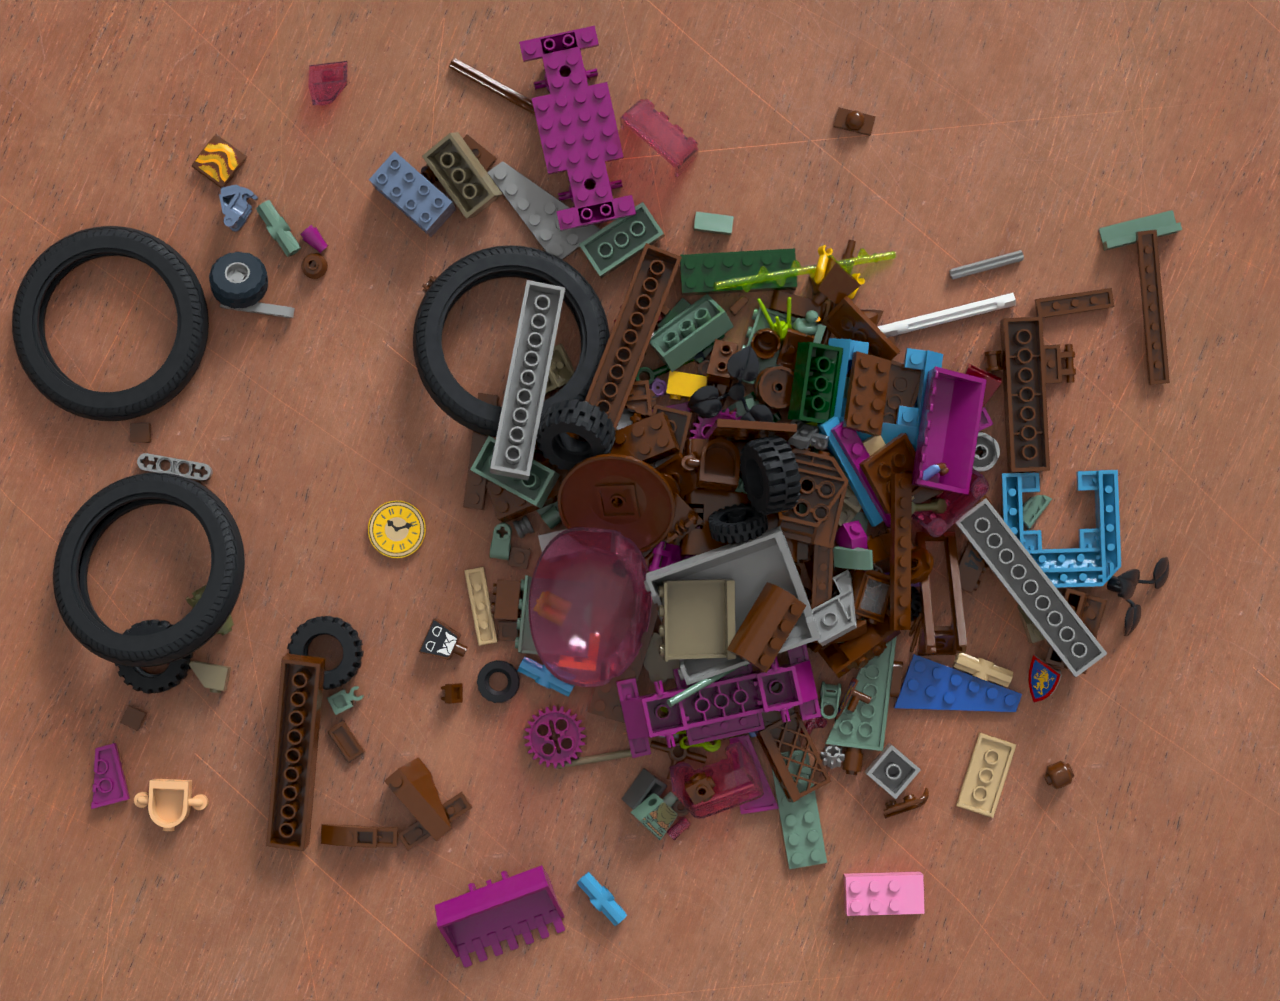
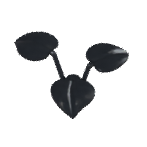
(740, 365)
(1125, 587)

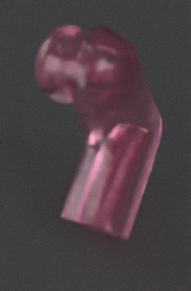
(819, 722)

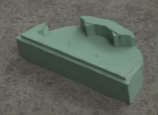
(1033, 508)

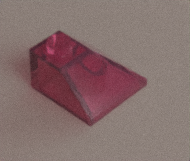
(327, 81)

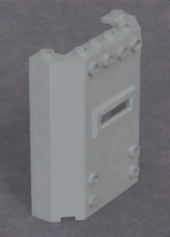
(751, 566)

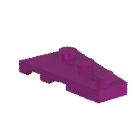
(109, 778)

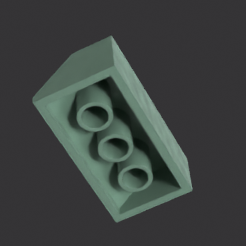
(690, 332)

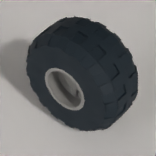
(238, 280)

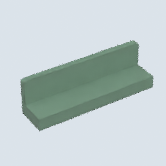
(1125, 232)

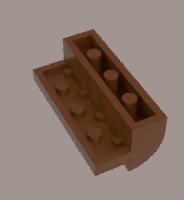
(1089, 610)
(766, 627)

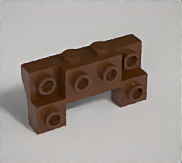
(860, 650)

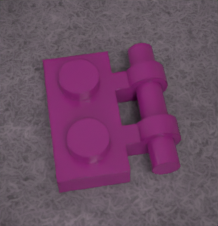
(670, 556)

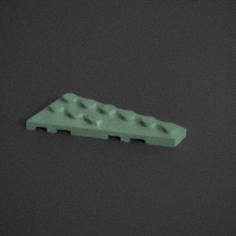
(867, 724)

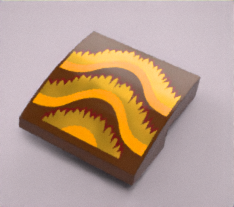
(219, 161)

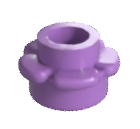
(662, 387)

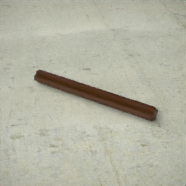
(492, 85)

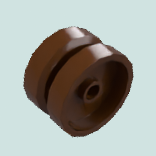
(765, 387)

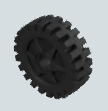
(737, 523)

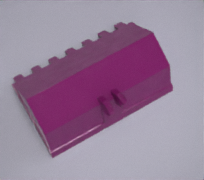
(949, 429)

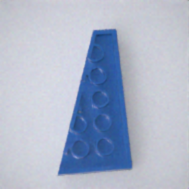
(944, 688)

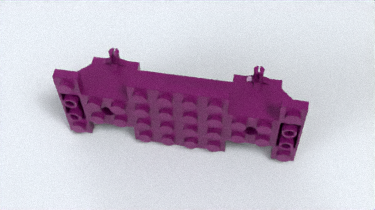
(577, 128)
(722, 708)

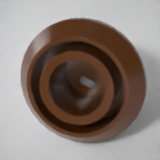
(316, 268)

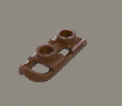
(910, 802)

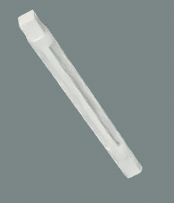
(948, 315)

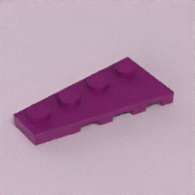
(767, 801)

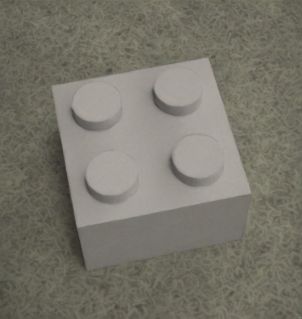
(892, 770)

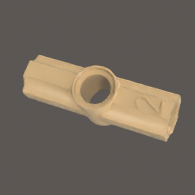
(983, 669)

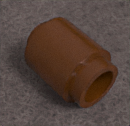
(853, 760)

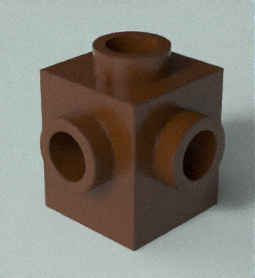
(700, 788)

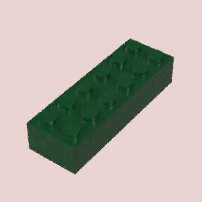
(702, 270)

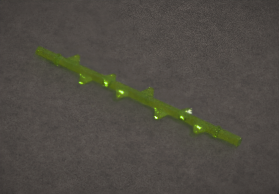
(796, 269)

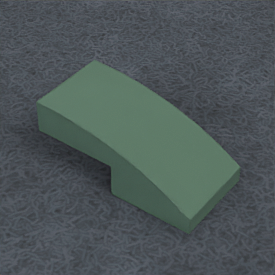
(853, 558)

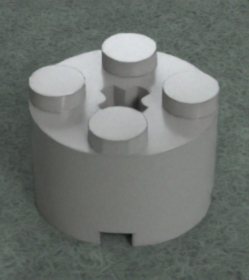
(990, 452)

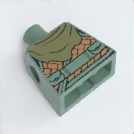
(656, 813)

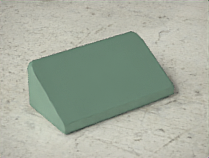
(713, 223)

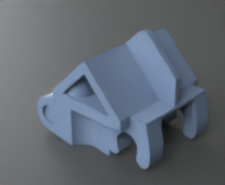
(235, 205)

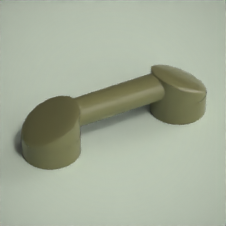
(936, 506)

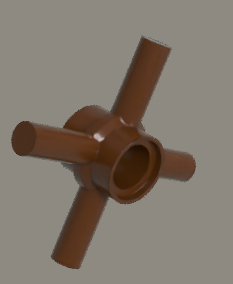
(687, 754)

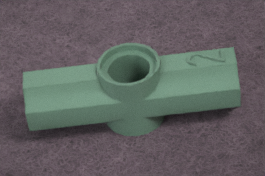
(278, 228)

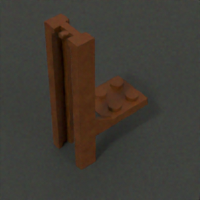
(942, 639)

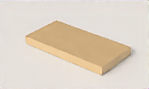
(986, 775)

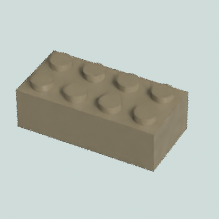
(462, 175)

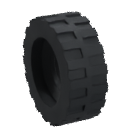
(498, 696)

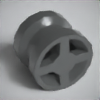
(523, 527)

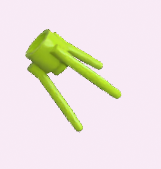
(779, 326)

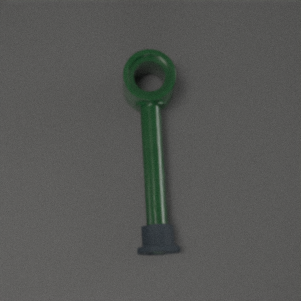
(663, 369)

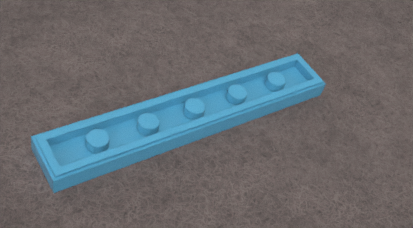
(861, 494)

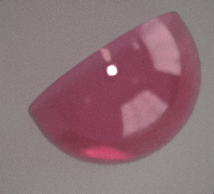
(589, 605)

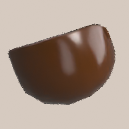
(765, 343)

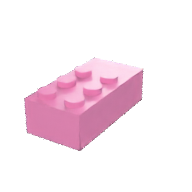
(883, 893)

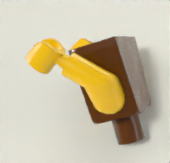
(833, 280)

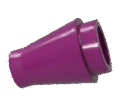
(313, 238)

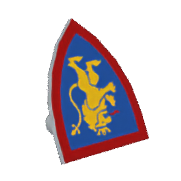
(1042, 679)

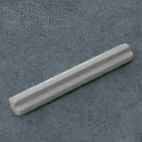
(986, 264)

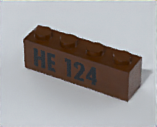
(970, 568)

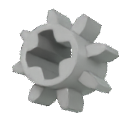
(832, 756)

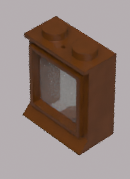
(871, 595)

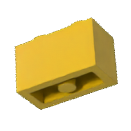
(684, 384)

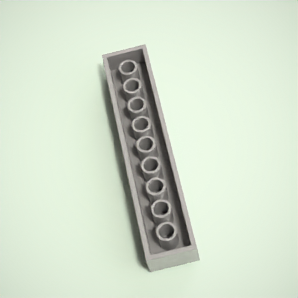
(527, 380)
(1030, 588)

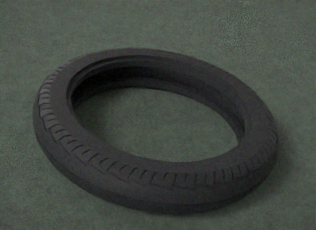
(489, 265)
(31, 307)
(87, 528)

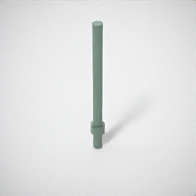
(695, 688)

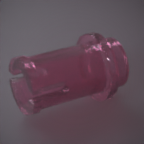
(679, 827)

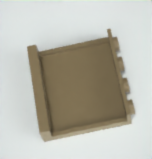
(697, 618)

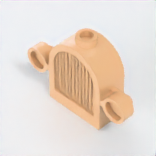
(170, 801)

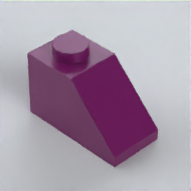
(851, 535)

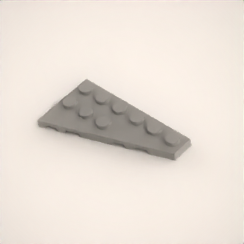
(539, 212)

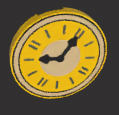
(396, 529)

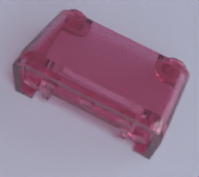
(957, 506)

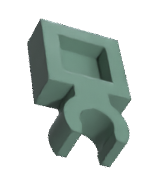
(342, 701)

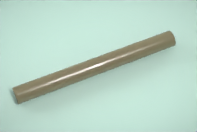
(597, 758)

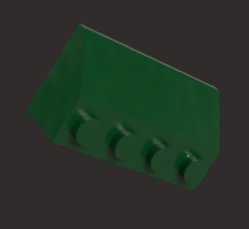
(815, 382)

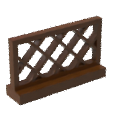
(777, 762)

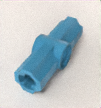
(543, 676)
(601, 898)

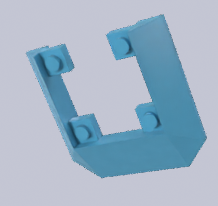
(907, 417)
(1098, 548)

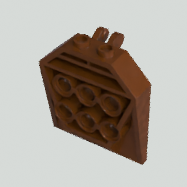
(820, 471)

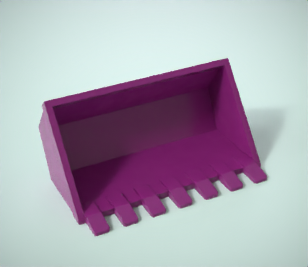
(499, 914)

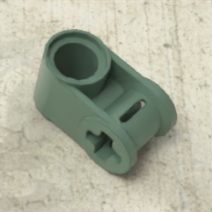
(500, 545)
(829, 698)

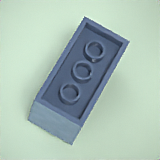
(412, 194)

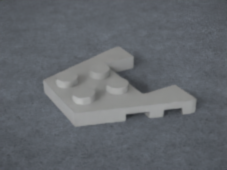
(837, 614)

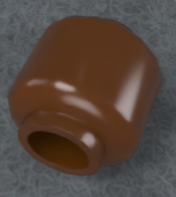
(1059, 775)

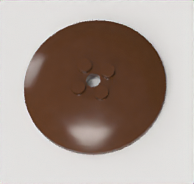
(647, 499)

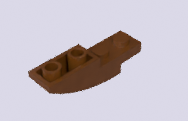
(359, 836)

